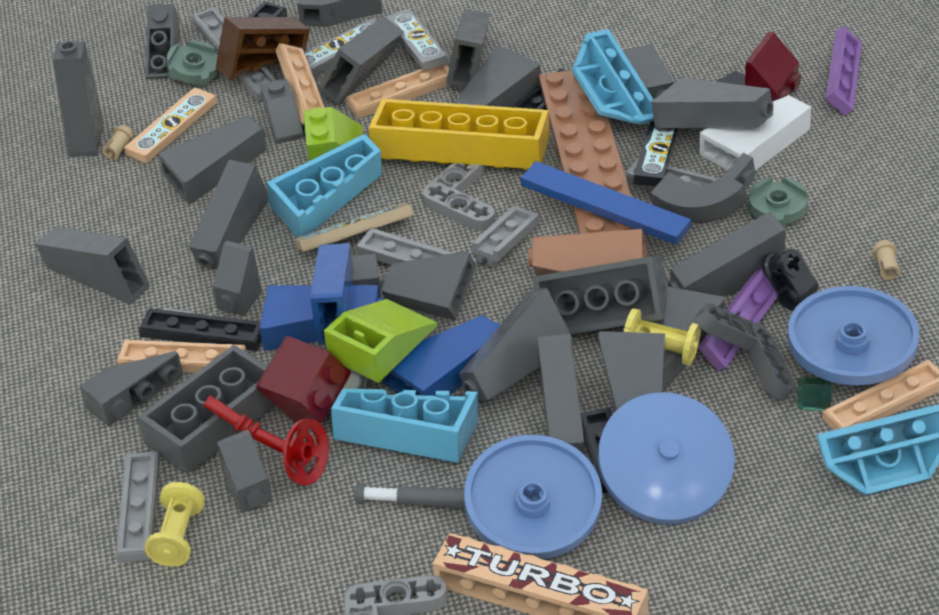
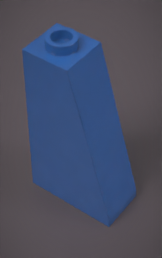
(331, 286)
(290, 313)
(439, 359)

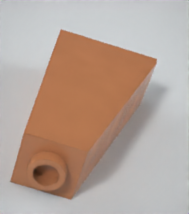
(585, 250)

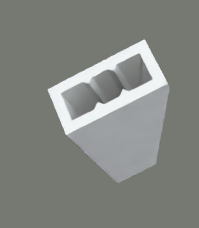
(725, 145)

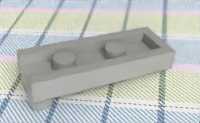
(504, 235)

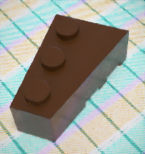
(252, 42)

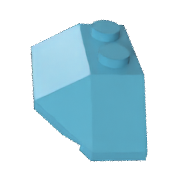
(611, 80)
(884, 451)

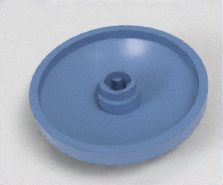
(853, 335)
(665, 458)
(533, 496)

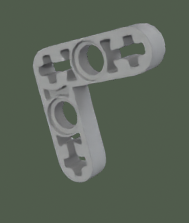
(443, 195)
(406, 586)

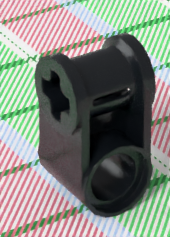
(792, 280)

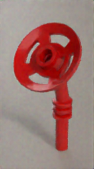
(292, 450)

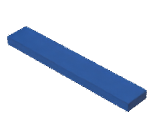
(606, 202)

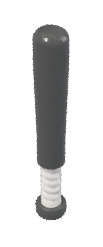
(412, 495)

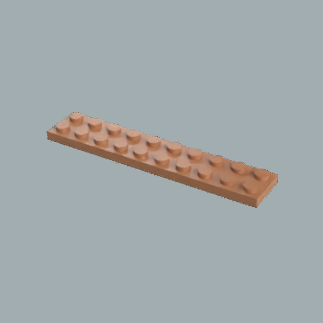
(583, 144)

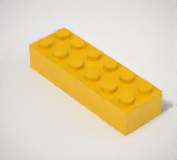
(460, 133)

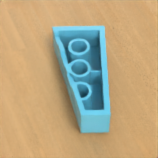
(324, 185)
(407, 421)

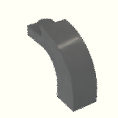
(708, 200)

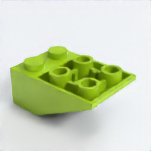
(376, 337)

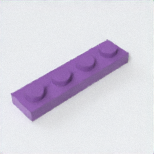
(843, 71)
(749, 303)

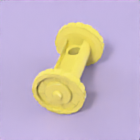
(676, 340)
(169, 546)

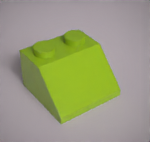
(327, 130)

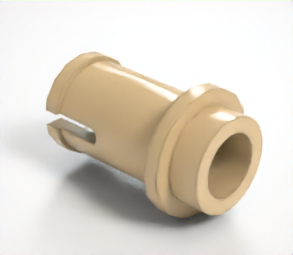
(121, 137)
(885, 254)

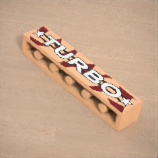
(531, 582)

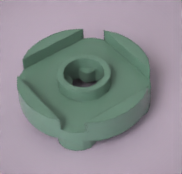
(181, 64)
(765, 198)

